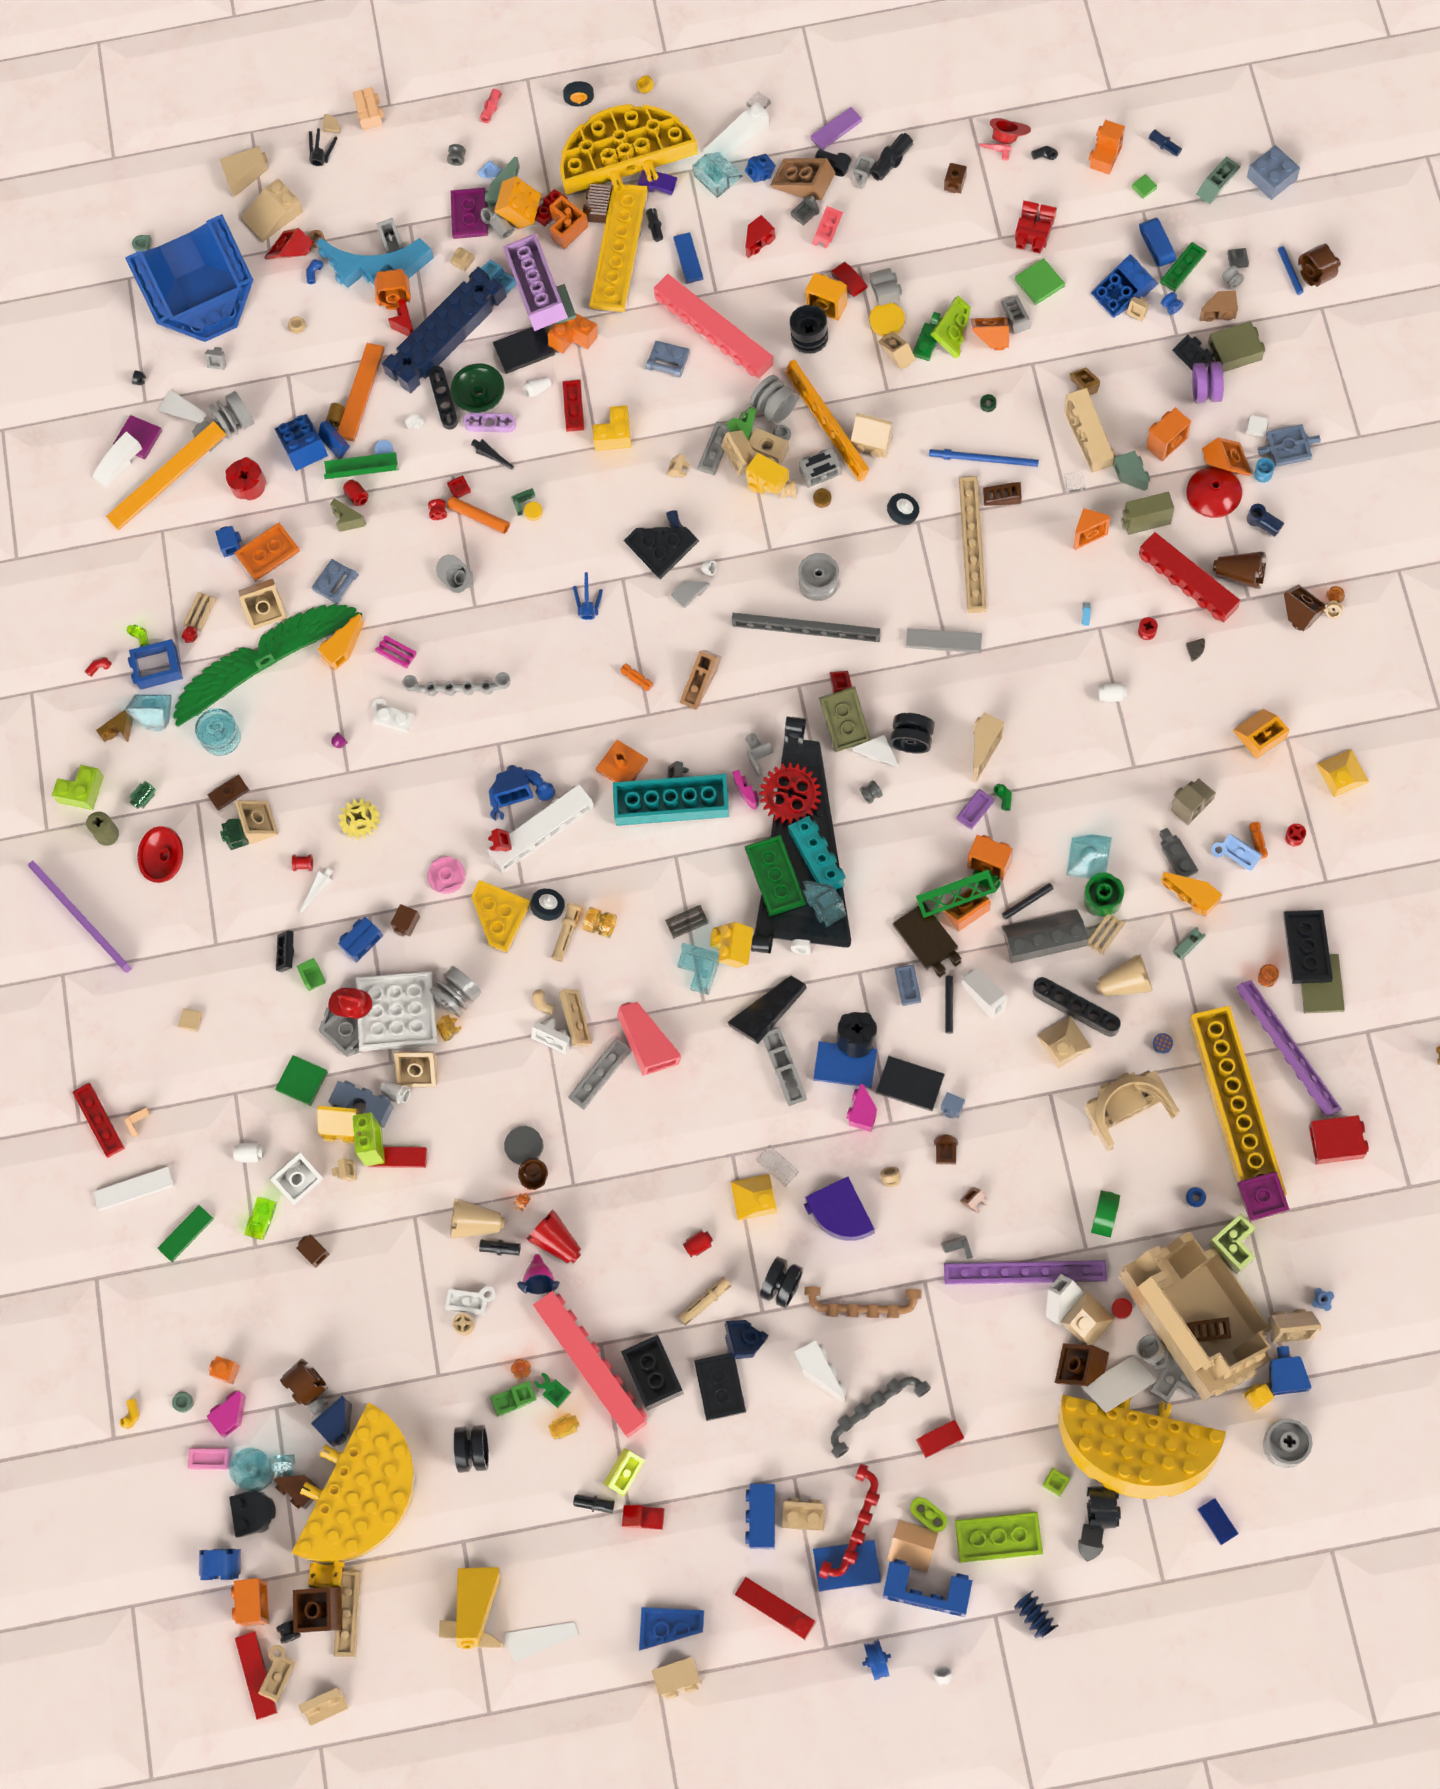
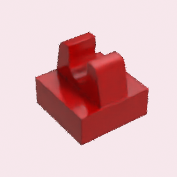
(500, 840)

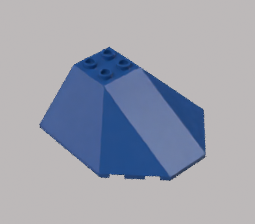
(195, 281)

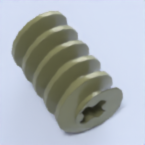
(102, 828)

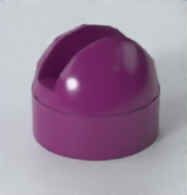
(338, 740)

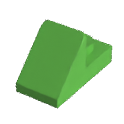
(744, 422)

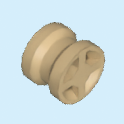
(789, 489)
(461, 1321)

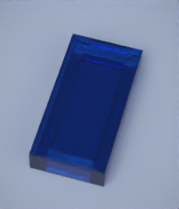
(1217, 1521)

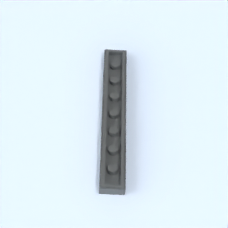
(806, 627)

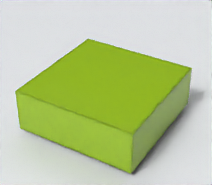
(1056, 1482)

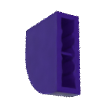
(840, 1211)

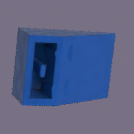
(1123, 284)
(301, 442)

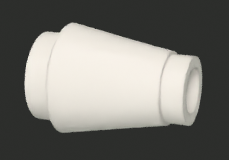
(536, 386)
(396, 1092)

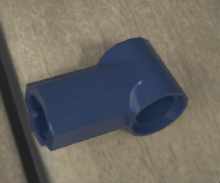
(1266, 520)

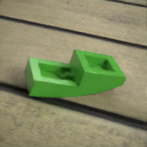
(513, 1399)

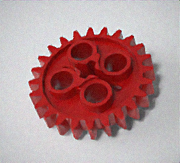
(794, 777)

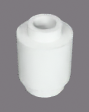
(1112, 692)
(248, 1152)

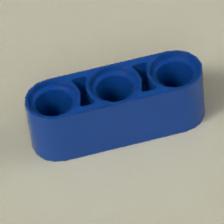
(1157, 242)

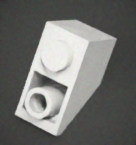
(1061, 1298)

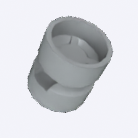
(1154, 1352)

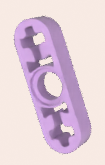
(476, 427)

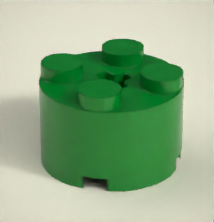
(1112, 889)

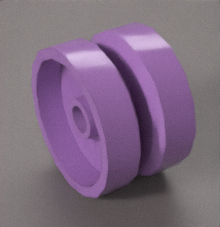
(1208, 382)

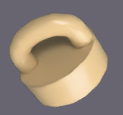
(890, 1176)

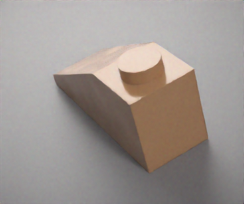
(700, 678)

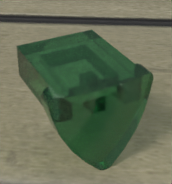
(522, 497)

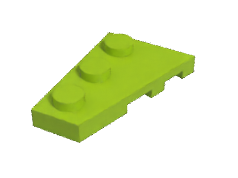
(951, 326)

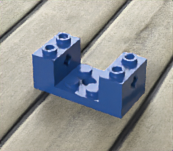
(896, 1587)

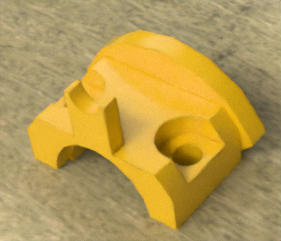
(325, 1575)

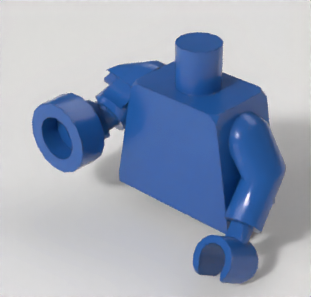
(514, 787)

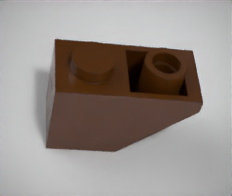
(292, 1486)

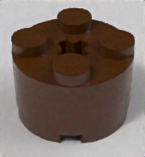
(1318, 265)
(304, 1383)

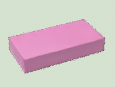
(209, 1458)

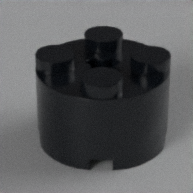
(856, 1034)
(1102, 1508)

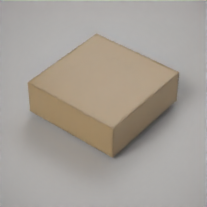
(190, 1020)

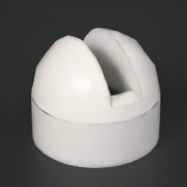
(709, 567)
(943, 1670)

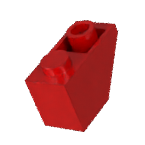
(759, 234)

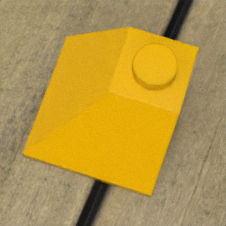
(1342, 773)
(753, 1197)

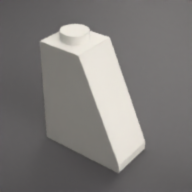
(984, 992)

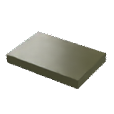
(844, 719)
(1324, 996)

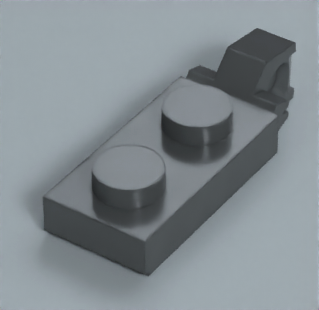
(1177, 854)

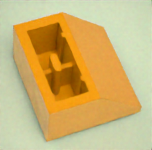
(1261, 732)

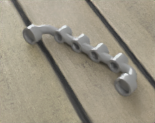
(502, 682)

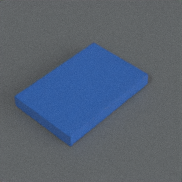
(839, 1068)
(862, 1573)

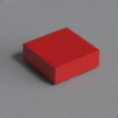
(459, 487)

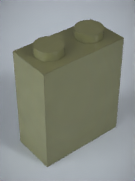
(1236, 346)
(1148, 513)

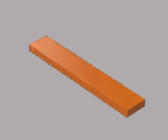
(360, 391)

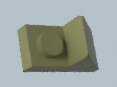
(348, 517)

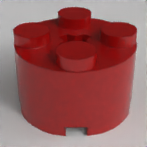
(245, 479)

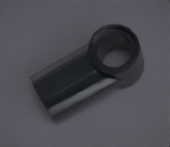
(839, 162)

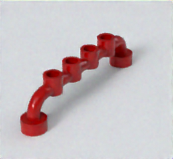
(857, 1535)

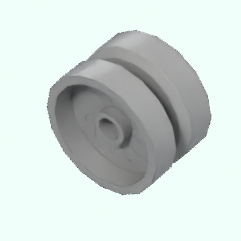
(818, 576)
(1296, 1435)

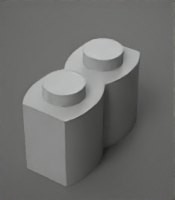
(885, 286)

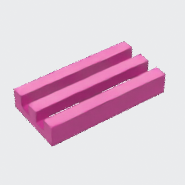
(383, 644)

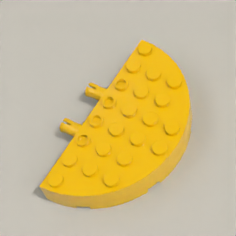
(622, 144)
(1137, 1450)
(363, 1495)

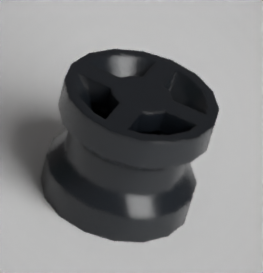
(286, 1632)

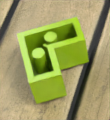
(82, 792)

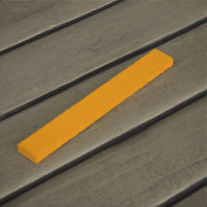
(827, 420)
(166, 475)

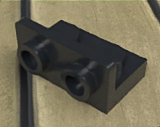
(1191, 352)

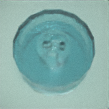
(218, 732)

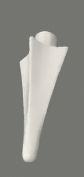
(319, 884)

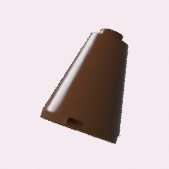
(1242, 568)

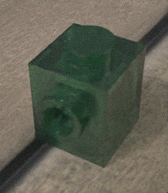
(233, 834)

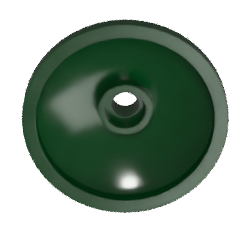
(474, 380)

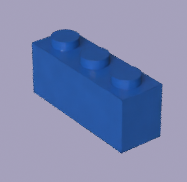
(761, 1516)

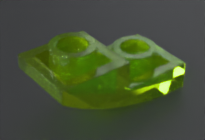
(261, 1218)

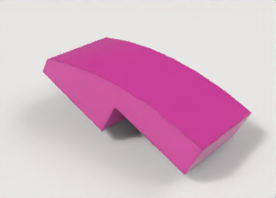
(745, 791)

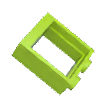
(370, 1142)

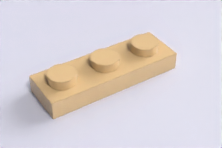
(575, 1017)

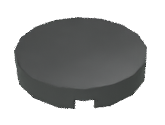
(523, 1144)

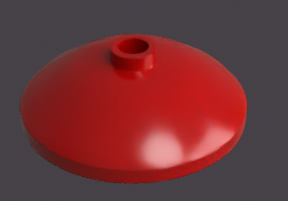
(1214, 501)
(160, 854)

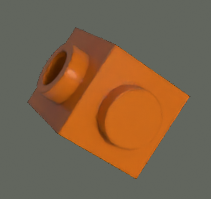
(224, 1370)

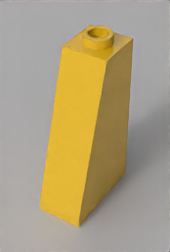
(474, 1600)

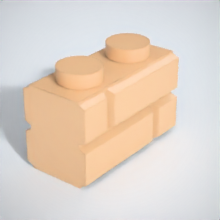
(367, 108)

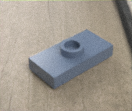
(907, 985)

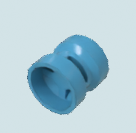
(1264, 470)

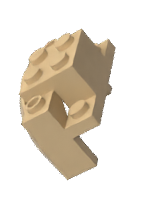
(1124, 1100)

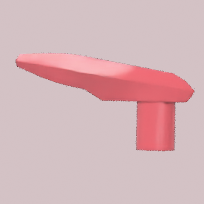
(1000, 148)

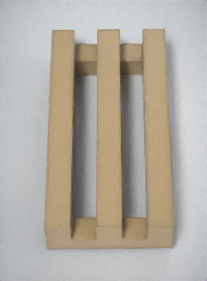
(189, 617)
(1114, 920)

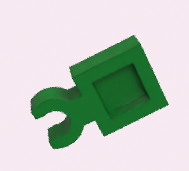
(555, 1391)

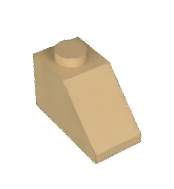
(897, 350)

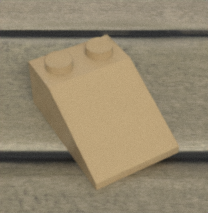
(272, 210)
(987, 737)
(1293, 1326)

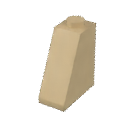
(244, 168)

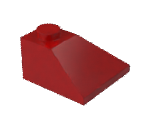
(290, 244)

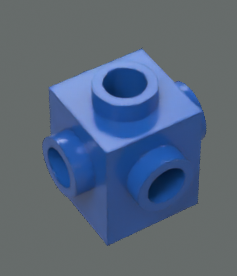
(760, 168)

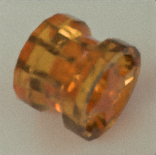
(1269, 971)

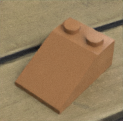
(804, 177)

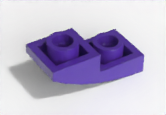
(664, 182)

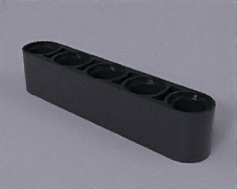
(1071, 998)

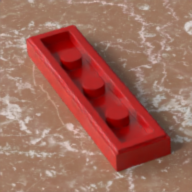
(98, 1120)
(255, 1673)

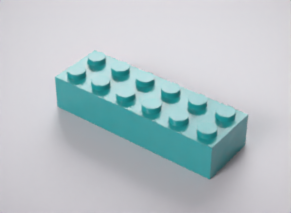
(670, 799)

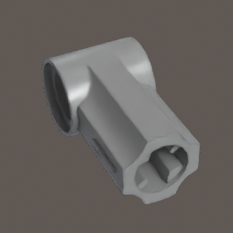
(500, 224)

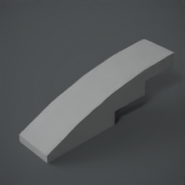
(784, 1067)

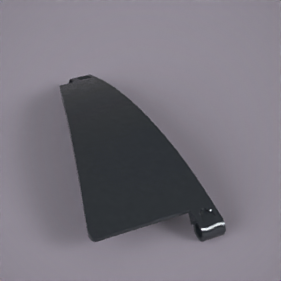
(801, 921)

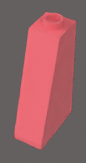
(646, 1040)

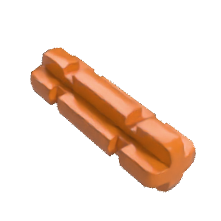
(636, 677)
(1258, 839)

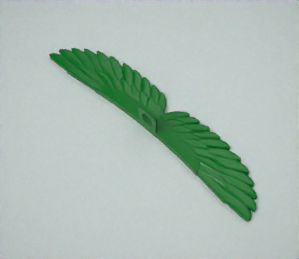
(243, 664)

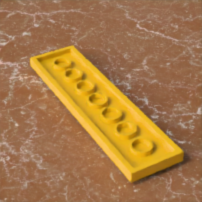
(618, 248)

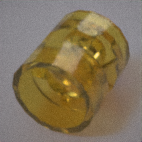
(606, 924)

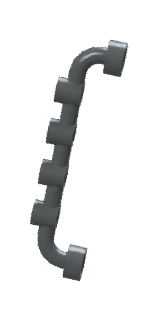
(862, 1410)

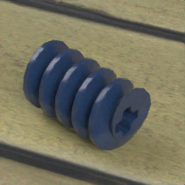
(1035, 1615)

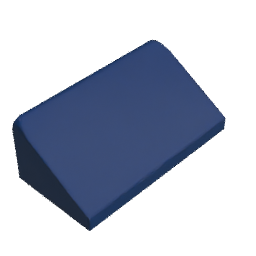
(333, 439)

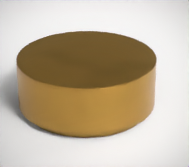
(822, 498)

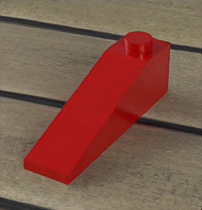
(775, 1608)

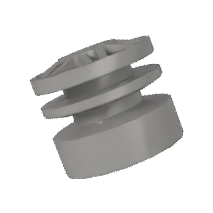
(774, 399)
(231, 414)
(455, 991)

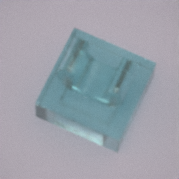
(283, 1463)

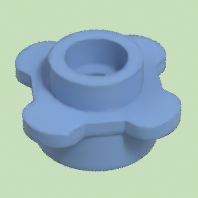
(1328, 1296)

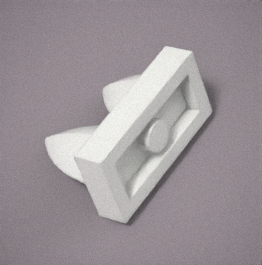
(546, 1034)

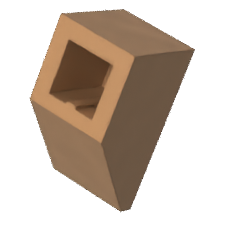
(1220, 307)

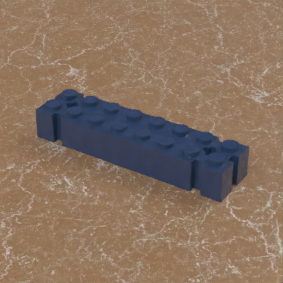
(444, 329)

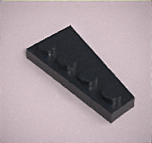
(766, 1011)

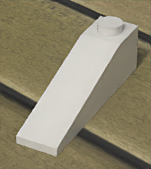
(740, 130)

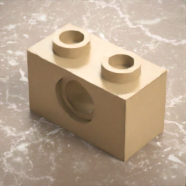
(762, 439)

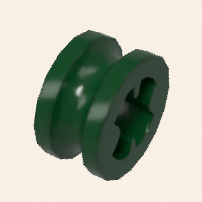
(983, 400)

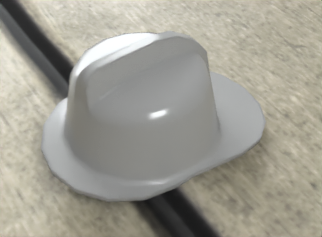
(454, 573)

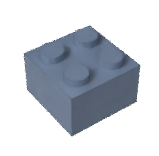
(1273, 172)

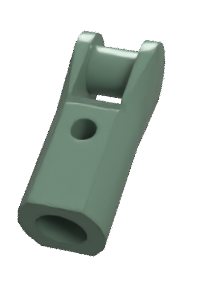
(1187, 944)

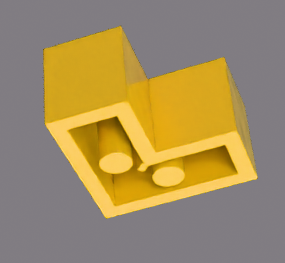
(613, 434)
(766, 475)
(733, 943)

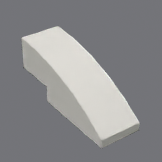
(117, 459)

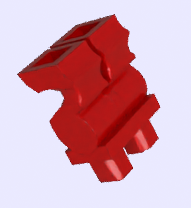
(1031, 232)

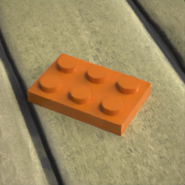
(267, 551)

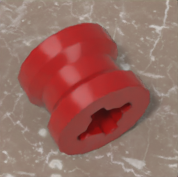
(437, 509)
(1147, 633)
(1295, 830)

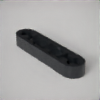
(443, 397)

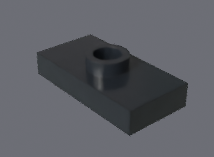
(285, 951)

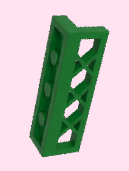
(361, 465)
(958, 885)

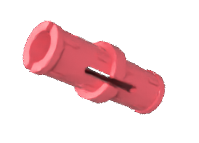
(490, 105)

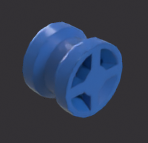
(1172, 303)

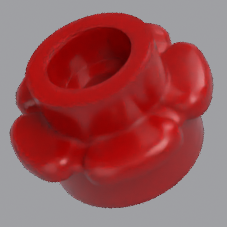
(190, 634)

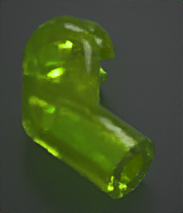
(140, 633)

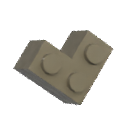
(1192, 800)

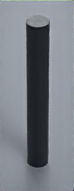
(1027, 901)
(949, 1004)

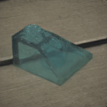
(151, 710)
(1088, 855)

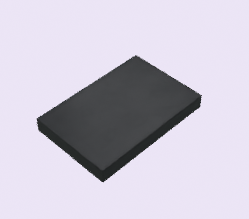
(523, 349)
(910, 1083)
(720, 1386)

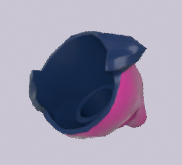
(538, 1278)

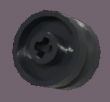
(912, 733)
(784, 1283)
(471, 1449)

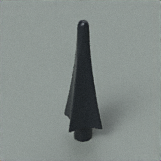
(485, 450)

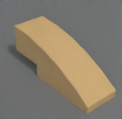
(447, 1630)

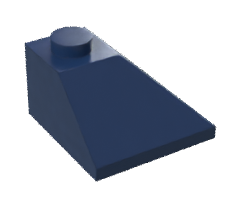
(335, 1422)

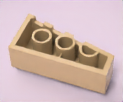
(1088, 430)

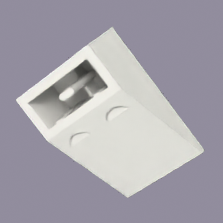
(816, 1369)

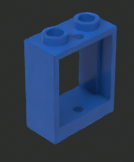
(157, 678)

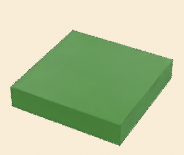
(1039, 281)

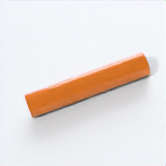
(478, 514)

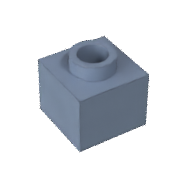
(952, 1105)

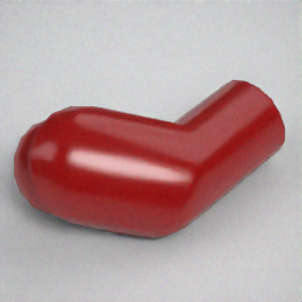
(96, 664)

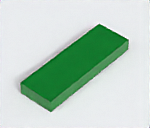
(1183, 266)
(185, 1233)

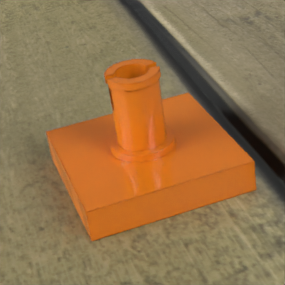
(621, 763)

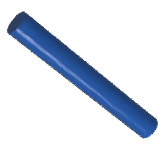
(1290, 270)

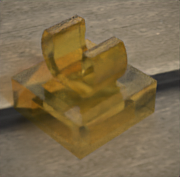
(447, 1028)

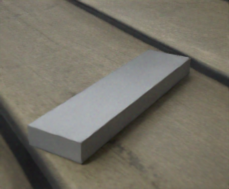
(944, 640)
(600, 1073)

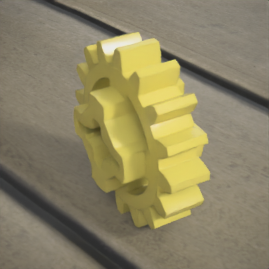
(361, 826)

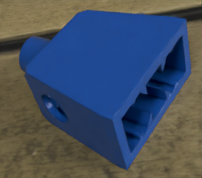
(1287, 1374)

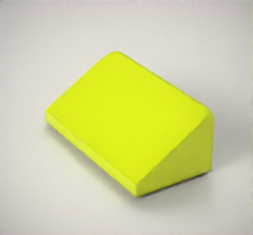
(624, 1472)

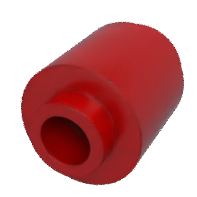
(355, 492)
(698, 1243)

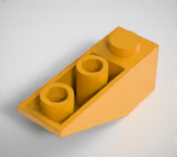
(341, 644)
(1197, 893)

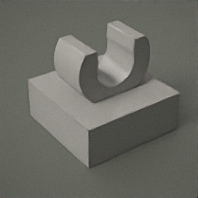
(215, 358)

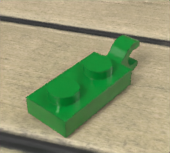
(926, 343)

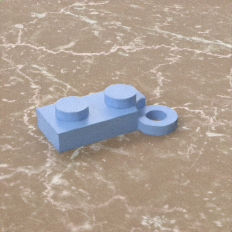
(1238, 851)

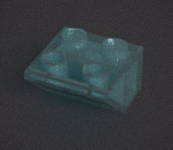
(716, 173)
(825, 902)

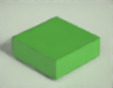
(1144, 186)

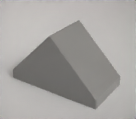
(389, 235)

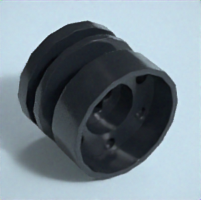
(809, 329)

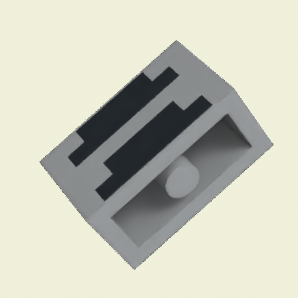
(819, 467)

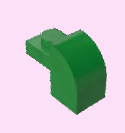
(1105, 1213)

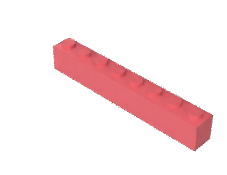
(713, 326)
(590, 1364)

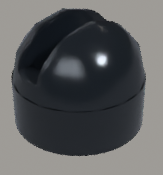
(137, 378)

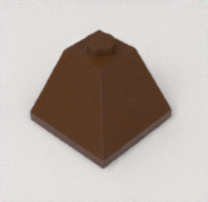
(1302, 607)
(1080, 1364)

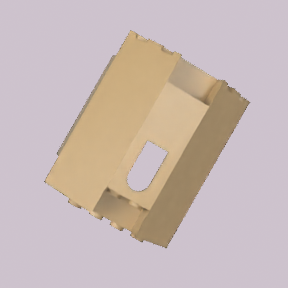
(1195, 1285)

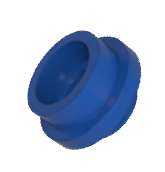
(1195, 1191)

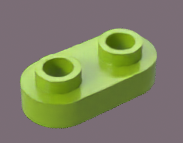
(929, 1514)

